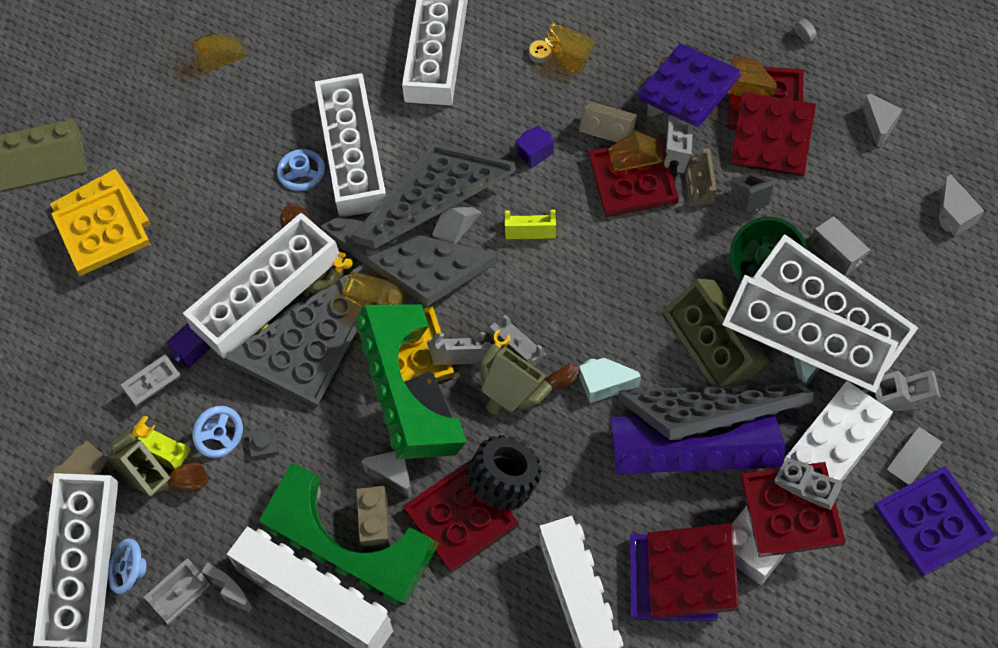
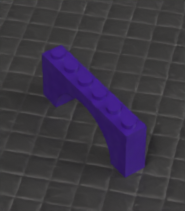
(642, 450)

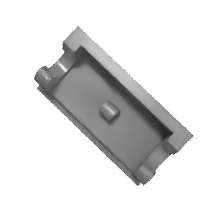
(678, 142)
(838, 246)
(519, 342)
(457, 350)
(150, 380)
(177, 591)

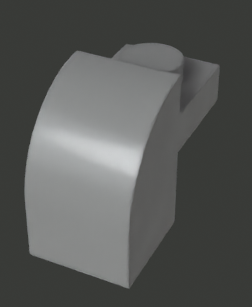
(906, 393)

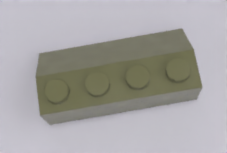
(41, 155)
(719, 351)

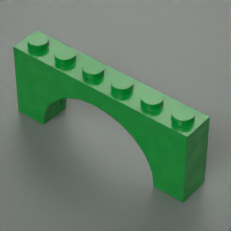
(411, 426)
(296, 516)

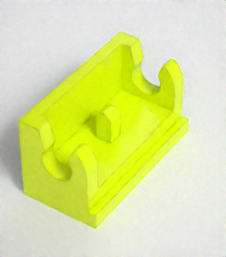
(530, 226)
(166, 450)

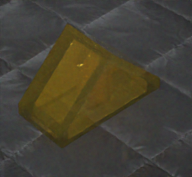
(635, 151)

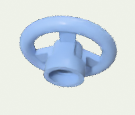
(300, 167)
(205, 427)
(130, 566)

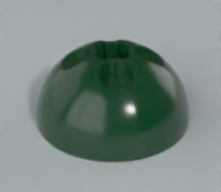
(755, 236)

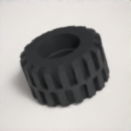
(507, 488)

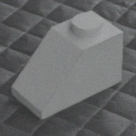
(957, 208)

